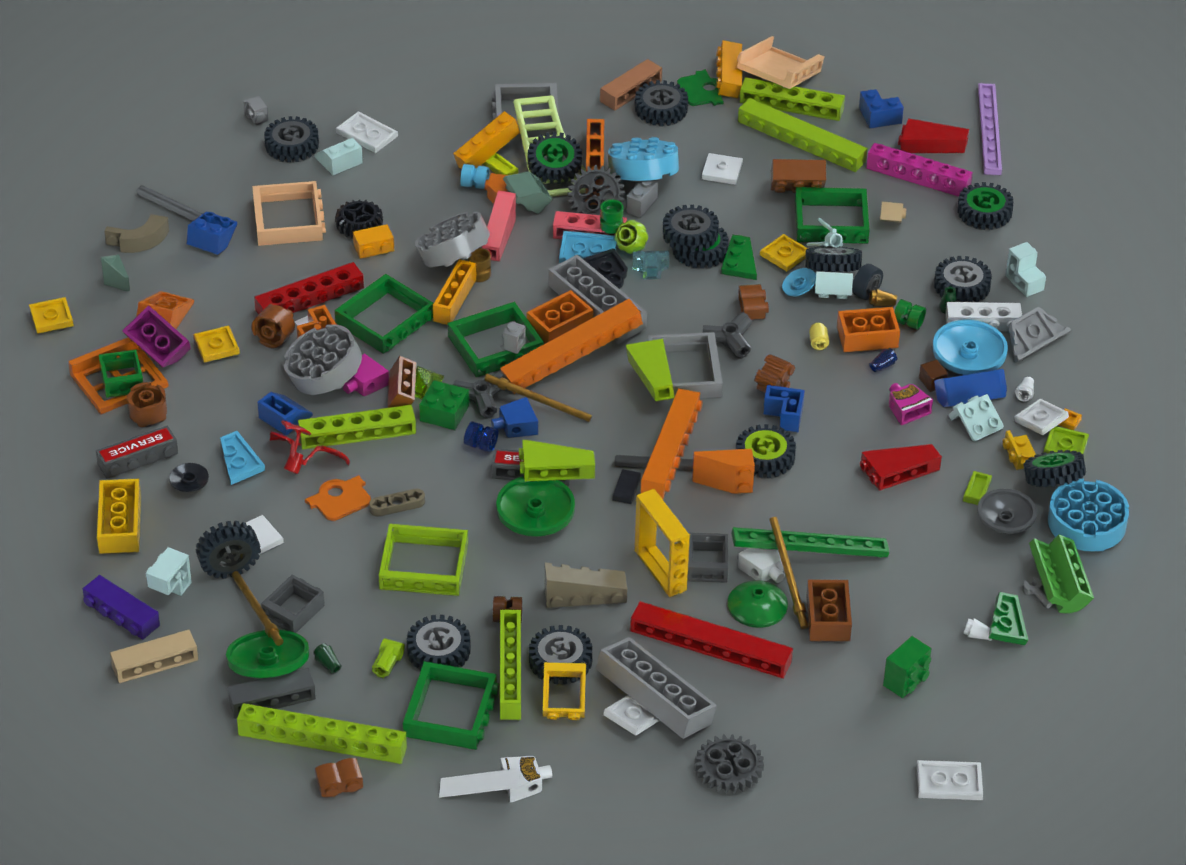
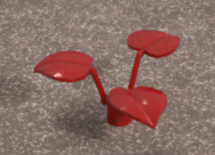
(296, 459)

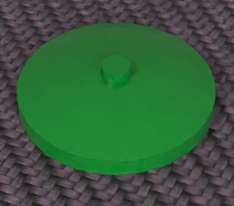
(535, 506)
(259, 656)

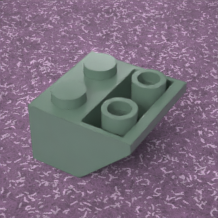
(528, 190)

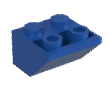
(211, 232)
(279, 407)

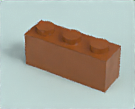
(402, 383)

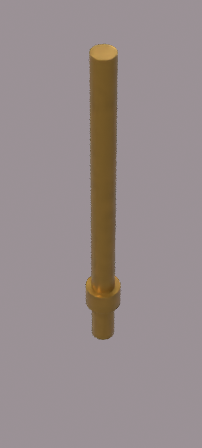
(505, 384)
(798, 607)
(270, 628)

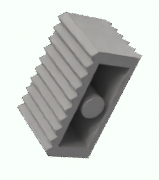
(641, 197)

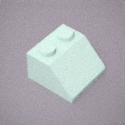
(340, 156)
(833, 284)

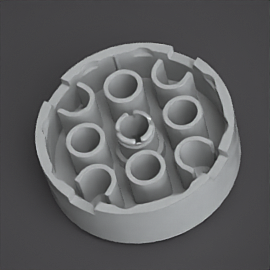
(452, 239)
(322, 359)

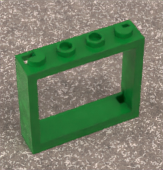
(831, 197)
(384, 285)
(485, 320)
(447, 734)

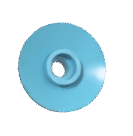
(799, 282)

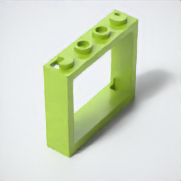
(421, 581)

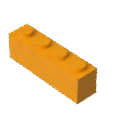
(729, 76)
(487, 141)
(454, 292)

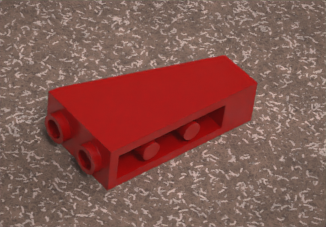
(931, 137)
(900, 464)

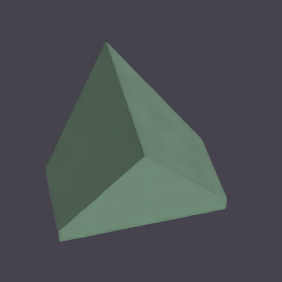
(115, 273)

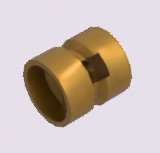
(483, 264)

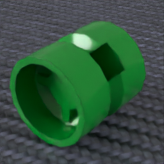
(611, 216)
(909, 314)

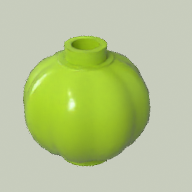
(631, 236)

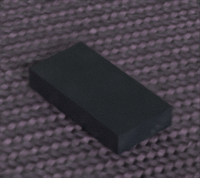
(626, 486)

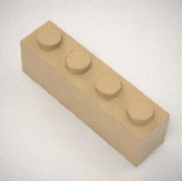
(154, 656)

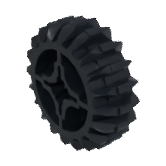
(357, 216)

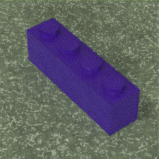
(121, 607)

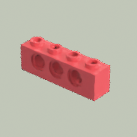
(577, 223)

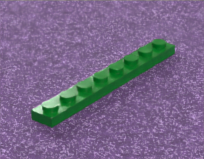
(811, 542)

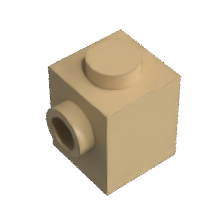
(892, 212)

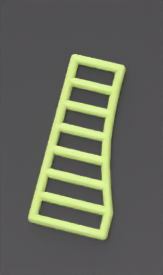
(556, 124)

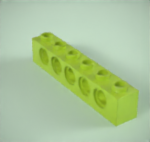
(794, 100)
(358, 426)
(510, 664)

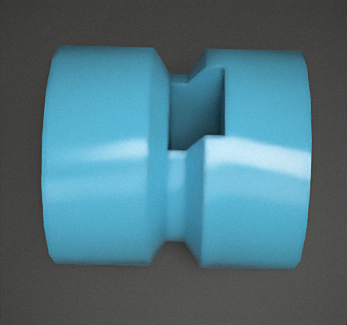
(474, 176)

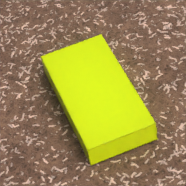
(500, 165)

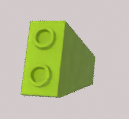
(652, 367)
(555, 462)

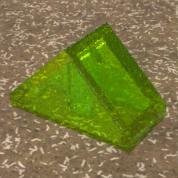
(424, 379)

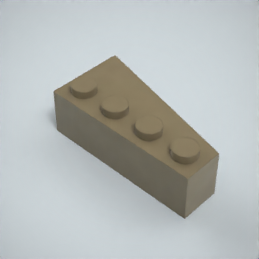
(583, 586)

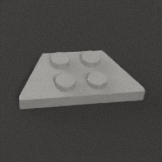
(1034, 332)

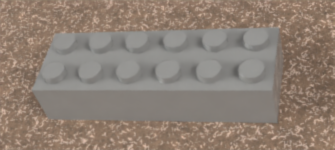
(592, 288)
(656, 687)

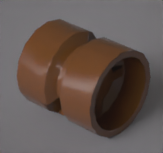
(502, 603)

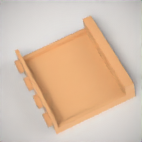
(777, 64)

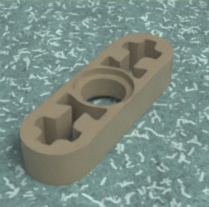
(382, 502)

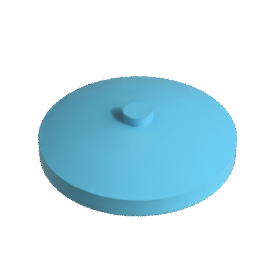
(969, 347)

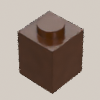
(930, 372)

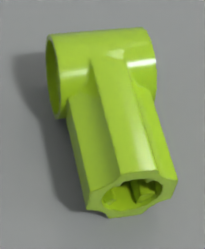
(389, 653)

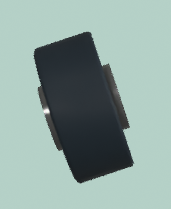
(867, 279)

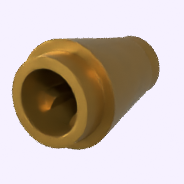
(882, 298)

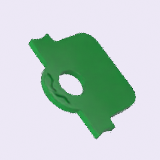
(696, 93)

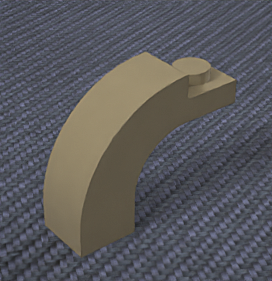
(141, 238)

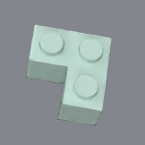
(1022, 269)
(170, 573)

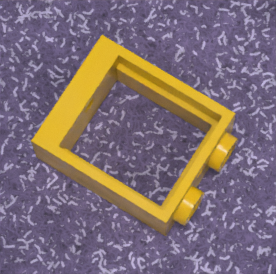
(564, 670)

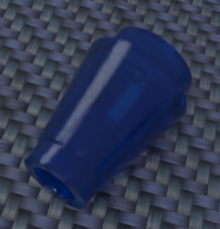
(883, 360)

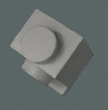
(255, 110)
(513, 337)

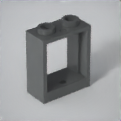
(708, 570)
(283, 617)

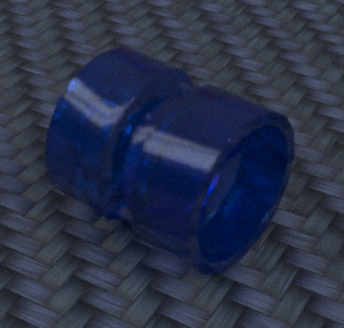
(481, 437)

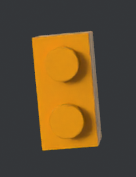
(373, 241)

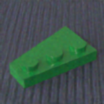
(739, 258)
(1008, 620)

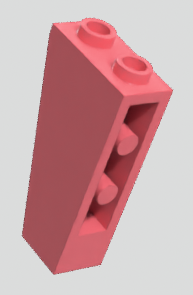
(501, 223)

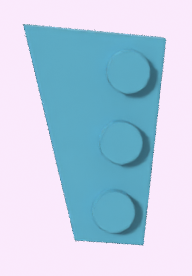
(239, 458)

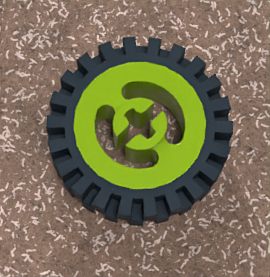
(765, 442)

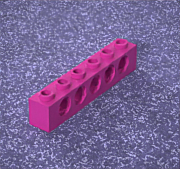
(918, 169)

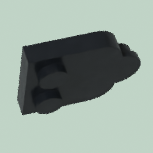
(609, 265)

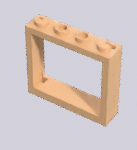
(285, 192)

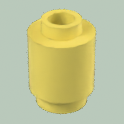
(819, 336)

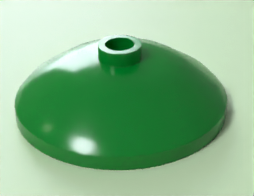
(757, 604)

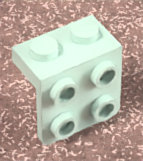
(978, 417)

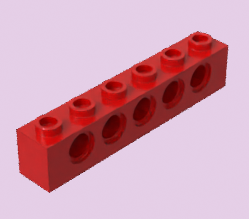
(313, 290)

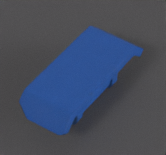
(962, 388)

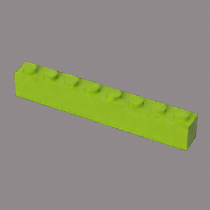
(802, 135)

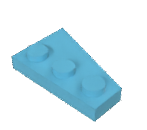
(584, 244)

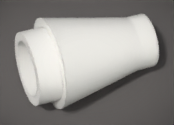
(1025, 390)
(976, 629)

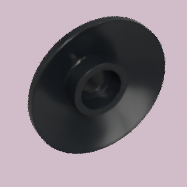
(189, 477)

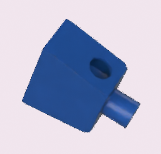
(517, 419)

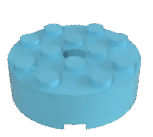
(643, 159)
(1089, 514)

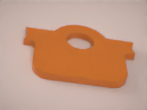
(336, 507)

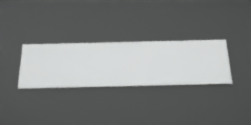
(479, 782)

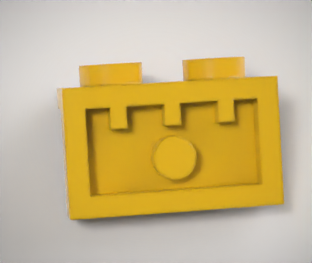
(1018, 449)

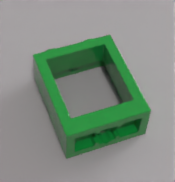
(120, 385)

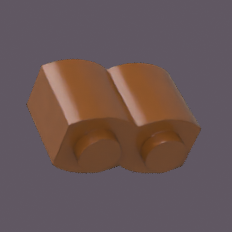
(752, 301)
(339, 777)

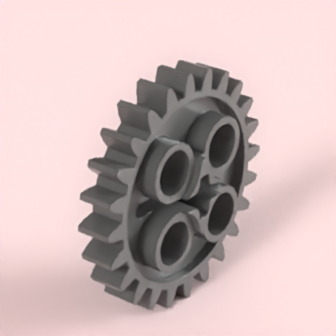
(587, 180)
(724, 758)

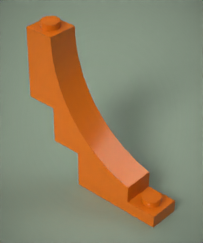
(595, 148)

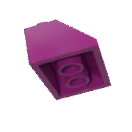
(157, 337)

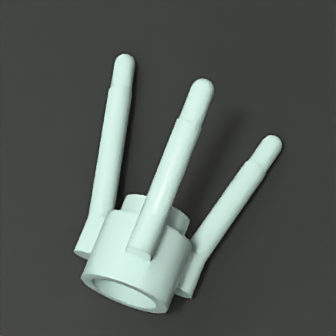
(831, 239)

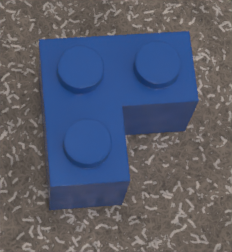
(880, 111)
(786, 404)

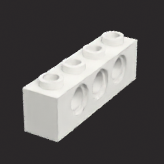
(994, 314)

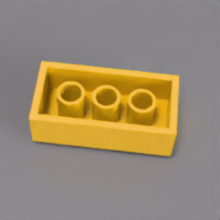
(119, 516)

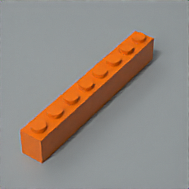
(573, 345)
(671, 442)

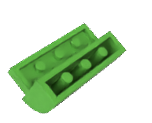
(1062, 573)

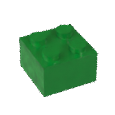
(444, 405)
(907, 667)

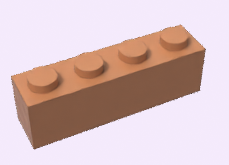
(624, 87)

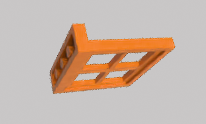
(89, 364)

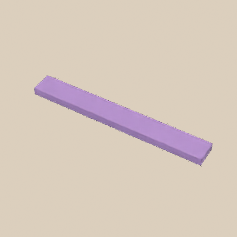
(989, 129)

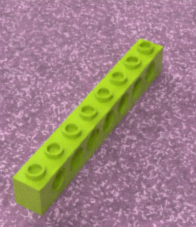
(322, 733)

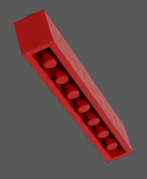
(711, 639)

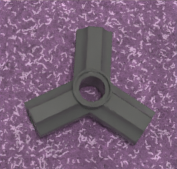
(731, 334)
(482, 394)

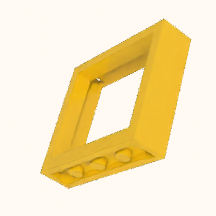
(650, 513)

